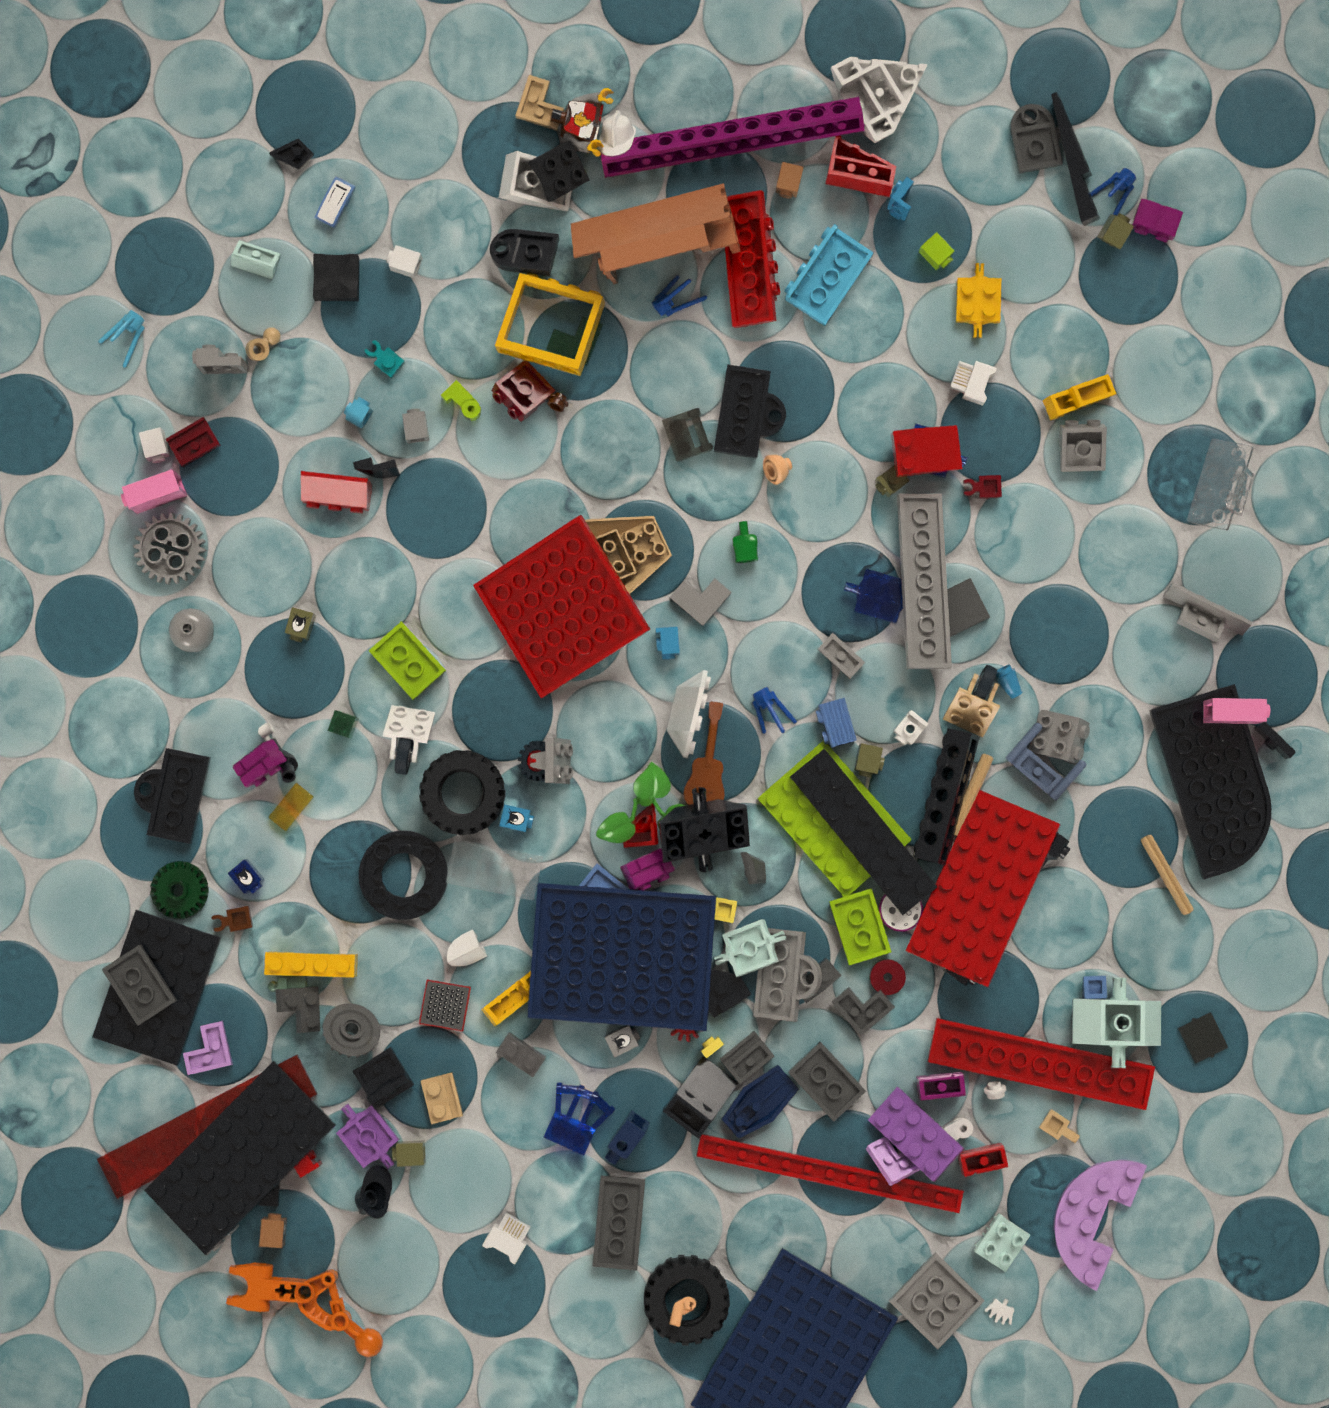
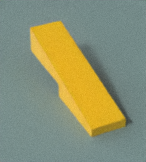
(508, 1001)

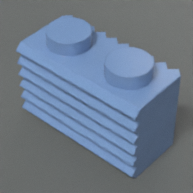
(836, 723)

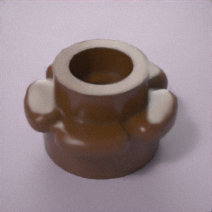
(557, 402)

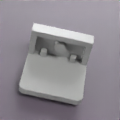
(1060, 736)

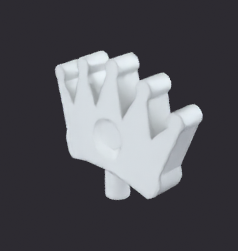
(1000, 1310)

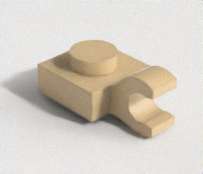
(1056, 1125)

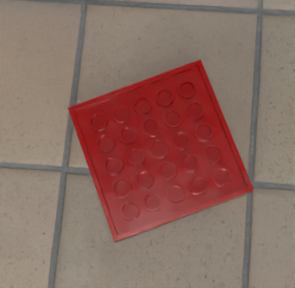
(561, 606)

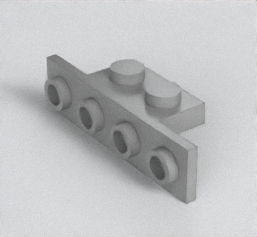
(1203, 615)

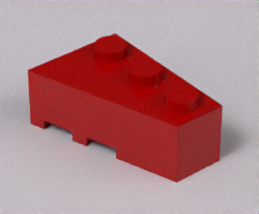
(859, 170)

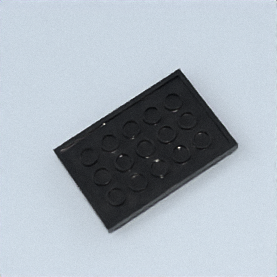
(184, 962)

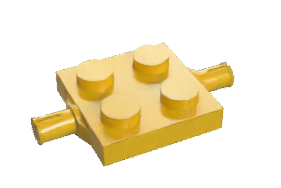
(978, 300)

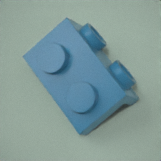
(897, 206)

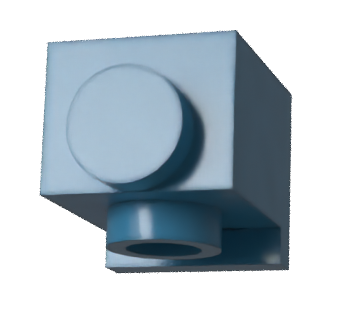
(668, 642)

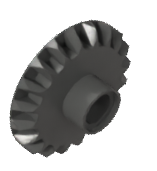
(353, 1019)

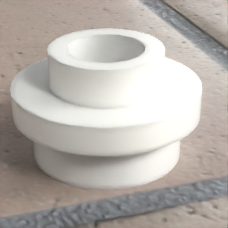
(995, 1090)

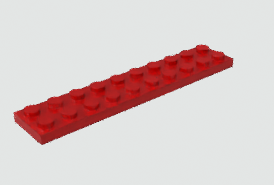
(1040, 1064)

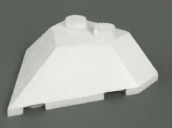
(882, 90)

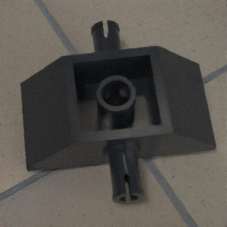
(703, 829)

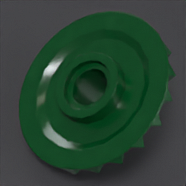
(194, 890)

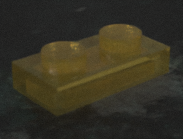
(291, 806)

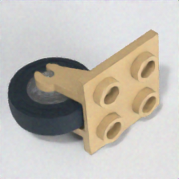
(970, 709)

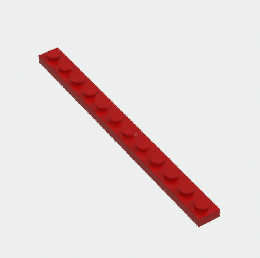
(828, 1173)

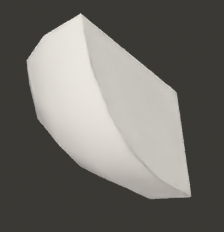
(465, 950)

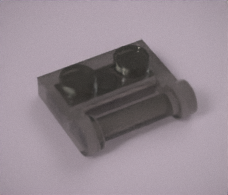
(680, 437)

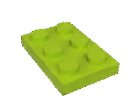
(407, 660)
(860, 926)

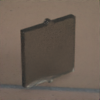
(1202, 1037)

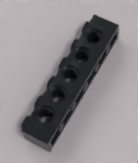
(951, 807)

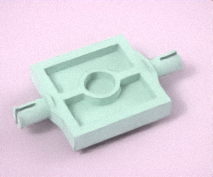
(750, 948)

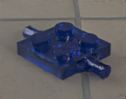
(878, 596)

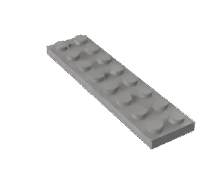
(924, 581)

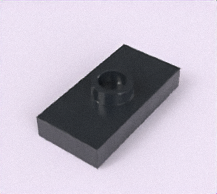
(1274, 740)

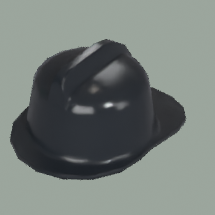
(375, 1192)

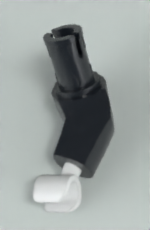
(291, 764)

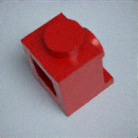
(307, 1164)

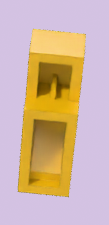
(1079, 397)

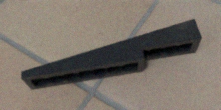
(1076, 163)

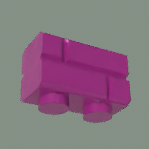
(259, 763)
(646, 869)
(940, 1085)

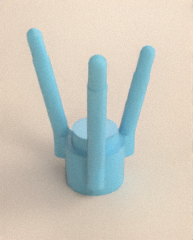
(130, 322)

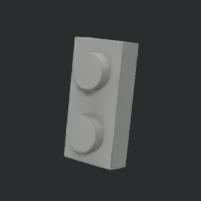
(841, 656)

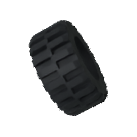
(437, 774)
(686, 1268)

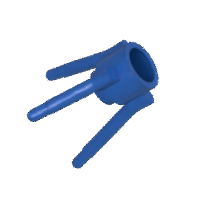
(1122, 181)
(664, 303)
(765, 699)

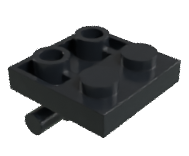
(383, 1078)

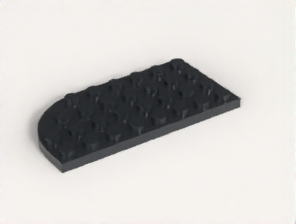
(1214, 782)

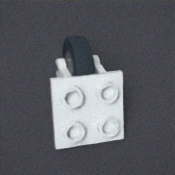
(408, 725)

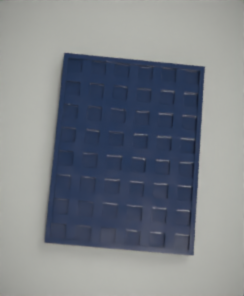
(797, 1343)

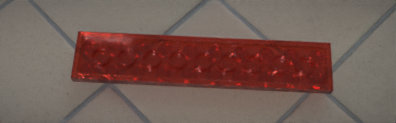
(154, 1151)

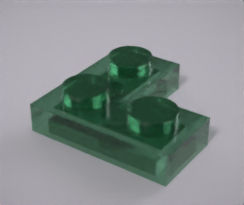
(568, 345)

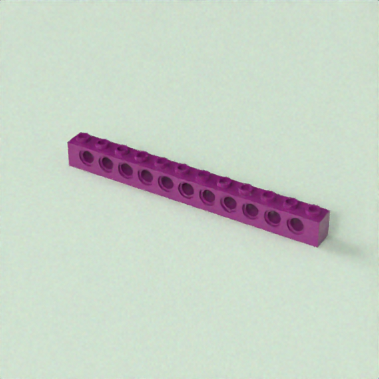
(737, 136)

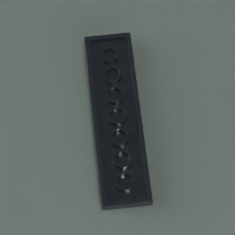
(863, 832)

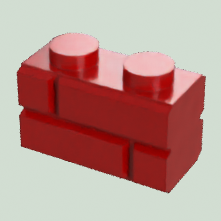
(982, 1159)

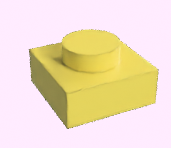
(725, 910)
(711, 1045)

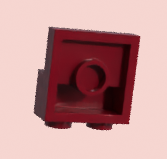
(522, 391)

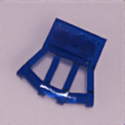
(569, 1131)

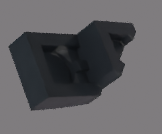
(381, 470)

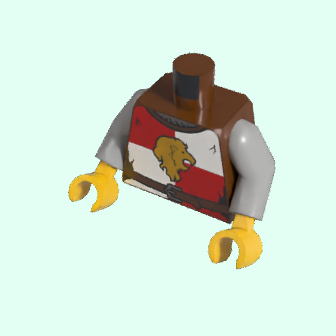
(582, 121)

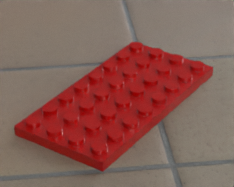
(983, 888)

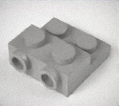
(212, 361)
(1082, 446)

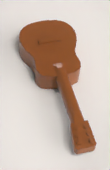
(706, 770)

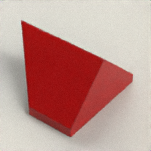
(645, 829)

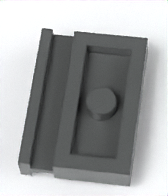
(747, 1057)

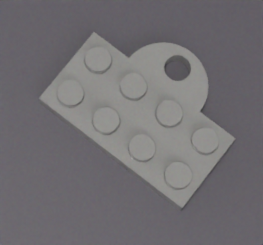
(784, 982)

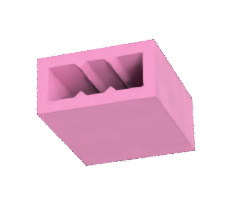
(153, 491)
(1235, 711)

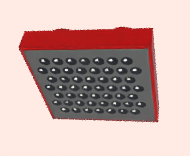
(445, 1005)

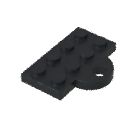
(746, 412)
(174, 795)

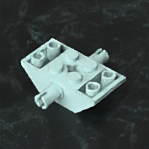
(1096, 1022)

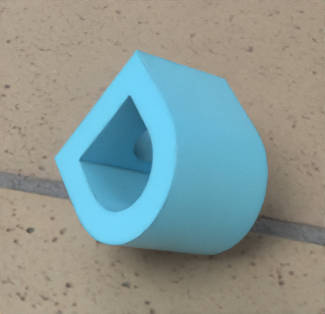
(358, 412)

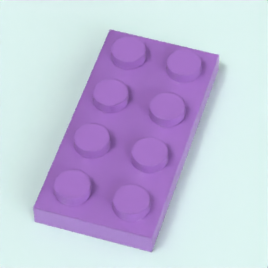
(916, 1134)

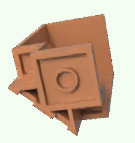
(657, 230)

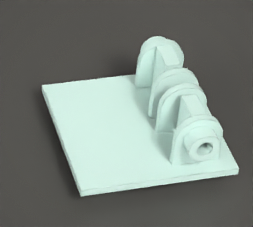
(1001, 1242)

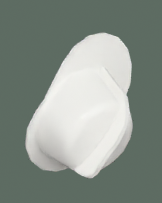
(616, 135)

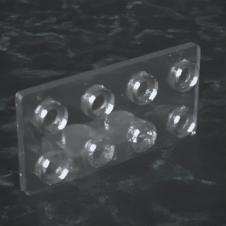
(1222, 485)

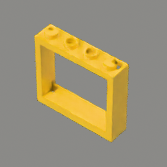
(542, 357)

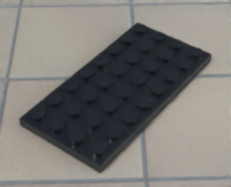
(240, 1158)

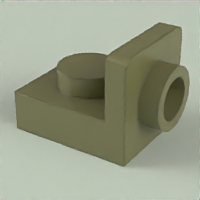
(888, 483)

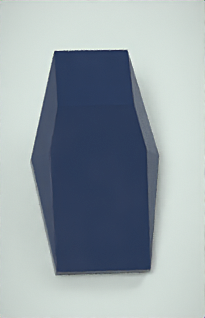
(759, 1102)

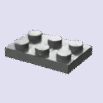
(139, 985)
(826, 1081)

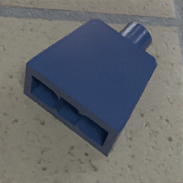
(631, 1132)

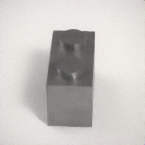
(521, 1054)

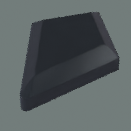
(293, 154)

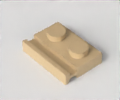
(441, 1098)

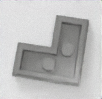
(700, 606)

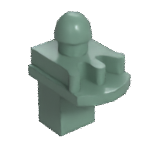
(288, 982)

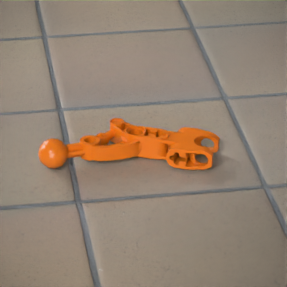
(265, 1287)

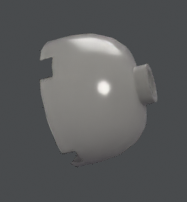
(198, 637)

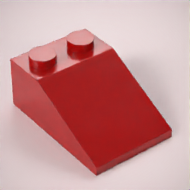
(926, 450)

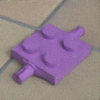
(367, 1136)

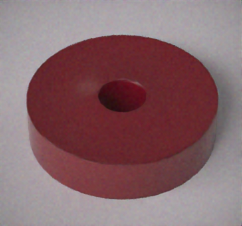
(877, 976)

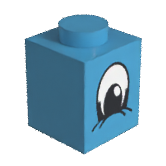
(516, 818)

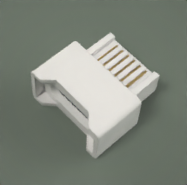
(972, 381)
(508, 1237)

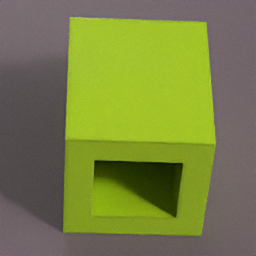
(937, 252)

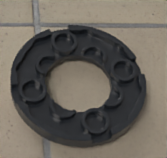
(371, 875)

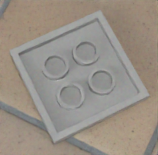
(936, 1300)

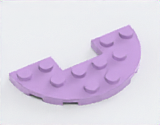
(1081, 1212)

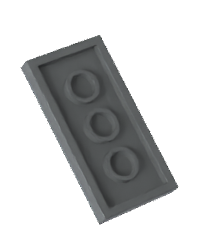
(618, 1222)

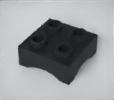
(559, 170)
(336, 277)

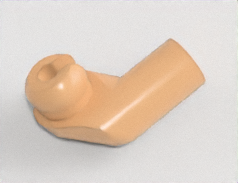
(681, 1308)

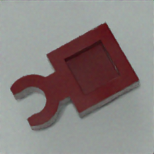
(987, 486)

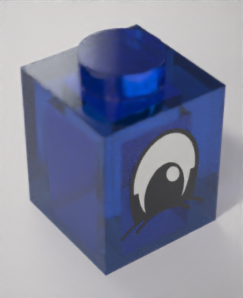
(246, 877)

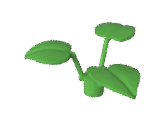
(649, 784)

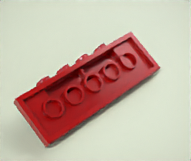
(753, 269)

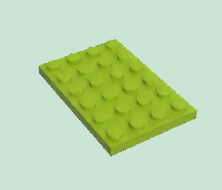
(813, 833)

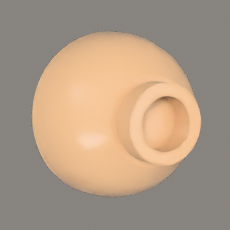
(776, 468)

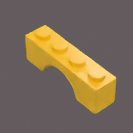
(311, 964)

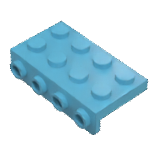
(827, 275)

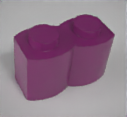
(1157, 220)

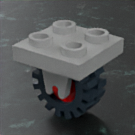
(547, 761)

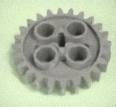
(163, 567)

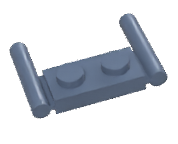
(1038, 770)

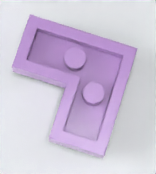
(216, 1050)
(891, 1165)

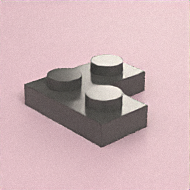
(305, 1003)
(862, 1015)

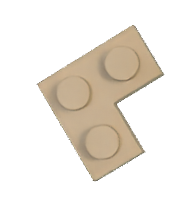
(532, 104)

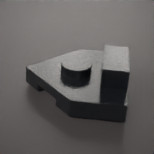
(725, 992)

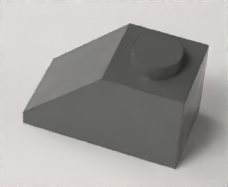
(829, 976)

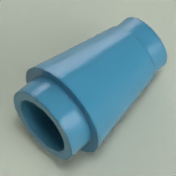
(1008, 680)

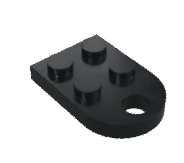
(525, 251)

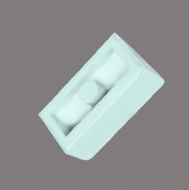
(255, 259)

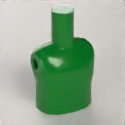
(745, 545)

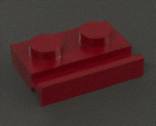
(193, 442)

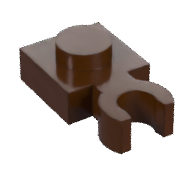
(236, 919)

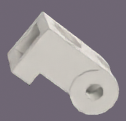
(959, 1128)

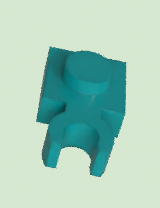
(386, 360)

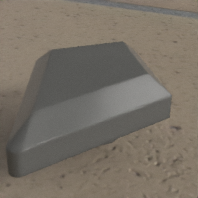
(754, 868)

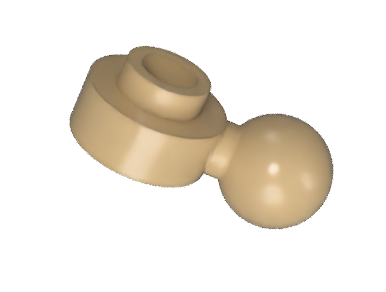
(270, 337)

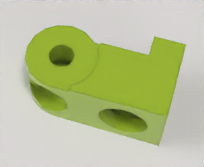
(463, 399)

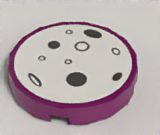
(895, 920)

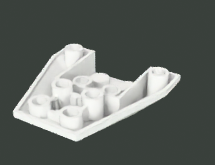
(685, 711)

